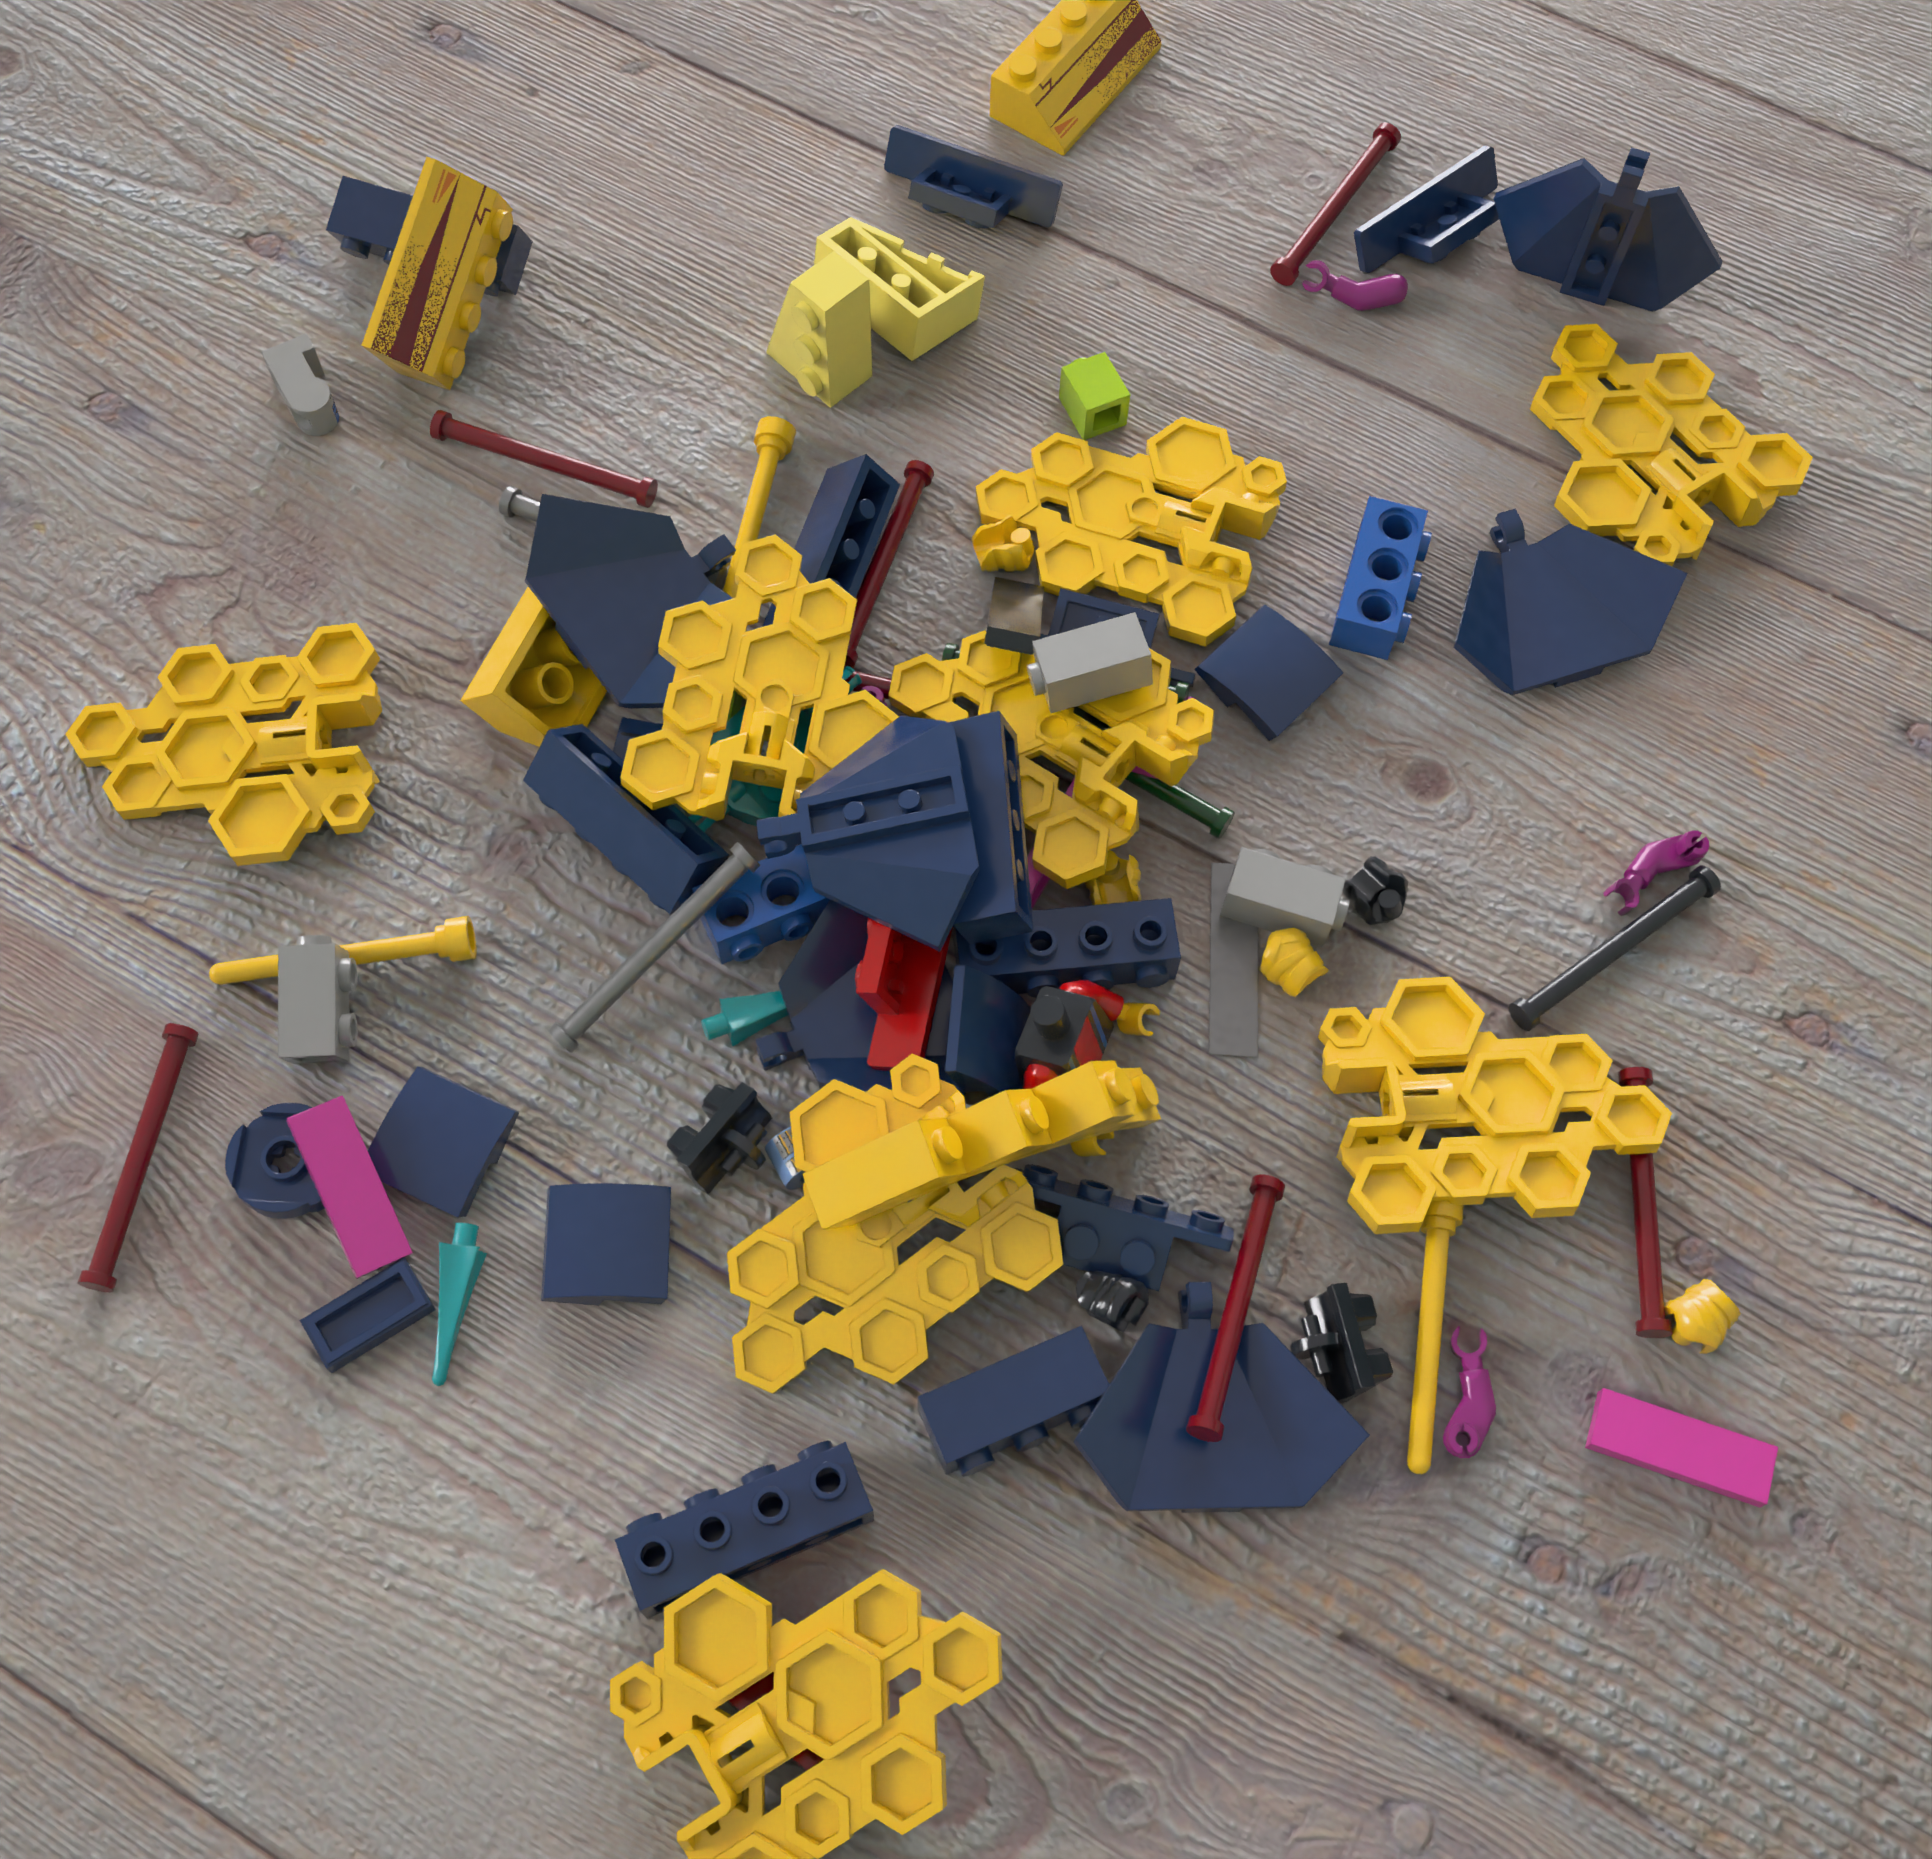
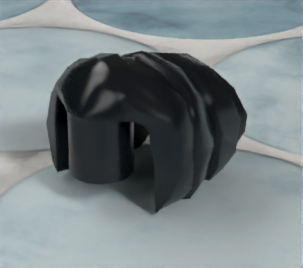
(1377, 892)
(1112, 1298)

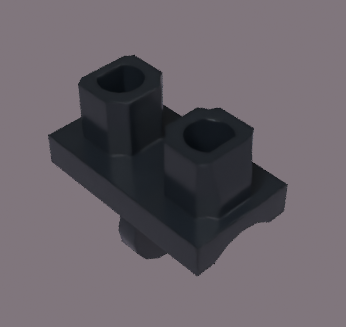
(727, 1138)
(1336, 1342)

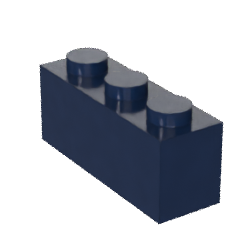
(1013, 1402)

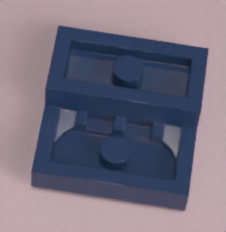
(1269, 671)
(984, 1032)
(440, 1141)
(606, 1243)

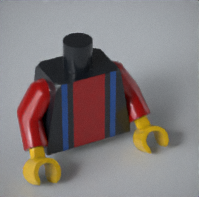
(1070, 1030)

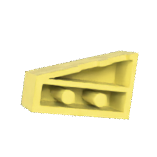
(911, 297)
(826, 330)

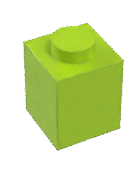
(1094, 395)

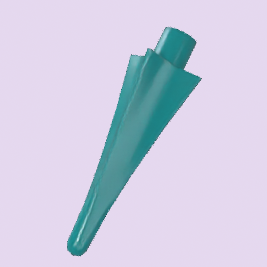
(744, 1016)
(458, 1273)

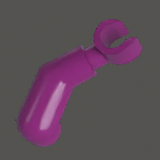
(1362, 295)
(1657, 858)
(1477, 1407)

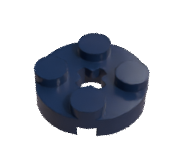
(257, 1180)

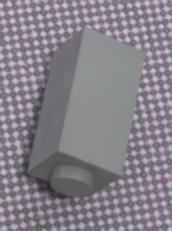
(1091, 663)
(1285, 895)
(315, 1001)

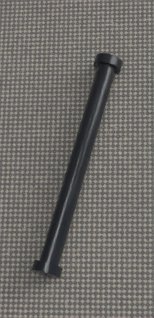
(1701, 883)

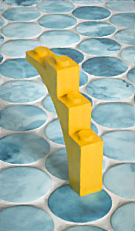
(980, 1138)

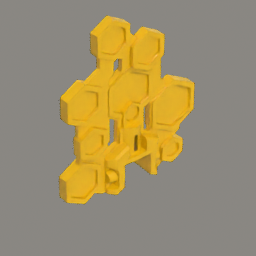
(1636, 429)
(1115, 502)
(774, 668)
(1145, 732)
(214, 747)
(1506, 1093)
(859, 1264)
(824, 1699)

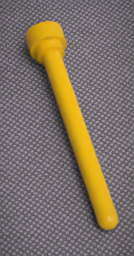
(773, 441)
(452, 940)
(1438, 1226)

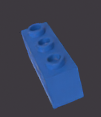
(1375, 598)
(764, 921)

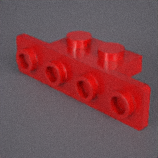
(901, 985)

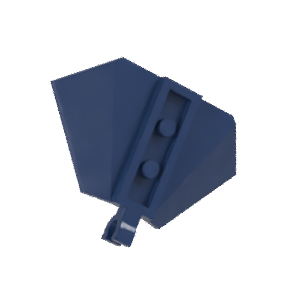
(1606, 235)
(608, 584)
(1560, 606)
(889, 831)
(829, 1017)
(1279, 1423)

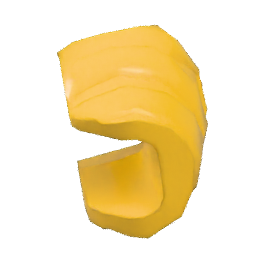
(1003, 546)
(1118, 883)
(1291, 961)
(1702, 1316)

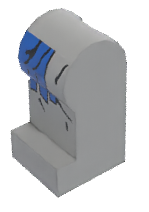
(295, 373)

